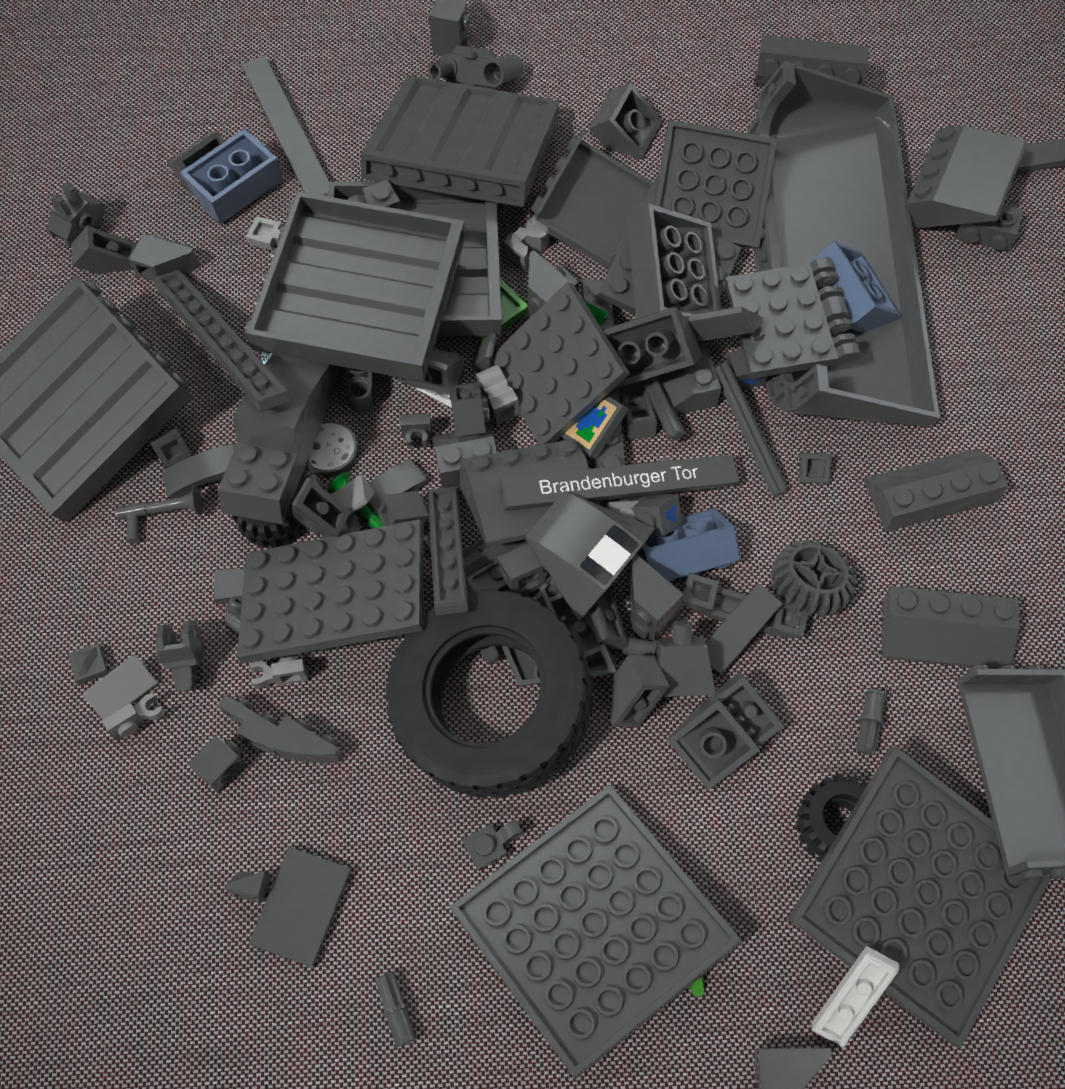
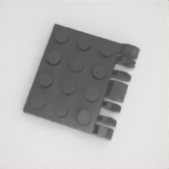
(795, 318)

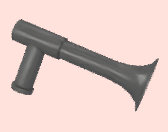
(134, 511)

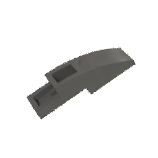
(287, 740)

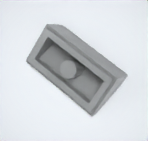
(354, 494)
(120, 687)

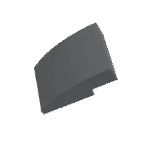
(724, 731)

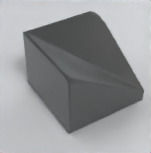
(249, 886)

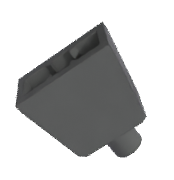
(685, 662)

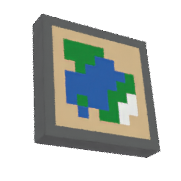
(597, 426)

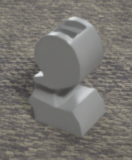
(525, 239)
(500, 396)

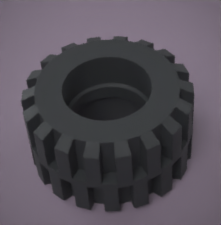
(268, 532)
(810, 812)

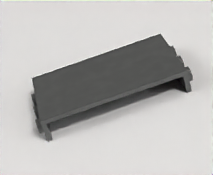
(1020, 753)

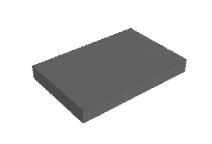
(300, 907)

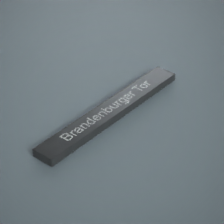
(619, 481)

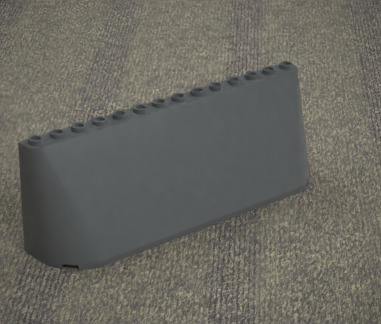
(845, 183)

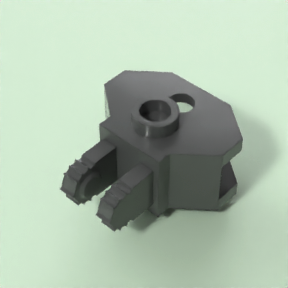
(73, 214)
(182, 656)

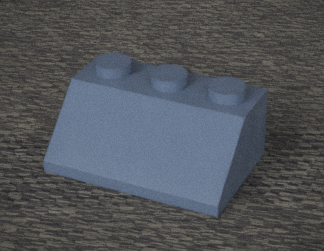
(232, 175)
(861, 289)
(696, 545)

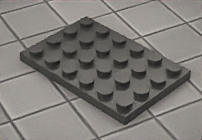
(332, 592)

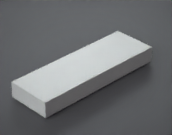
(855, 996)

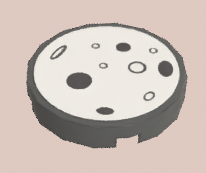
(333, 449)

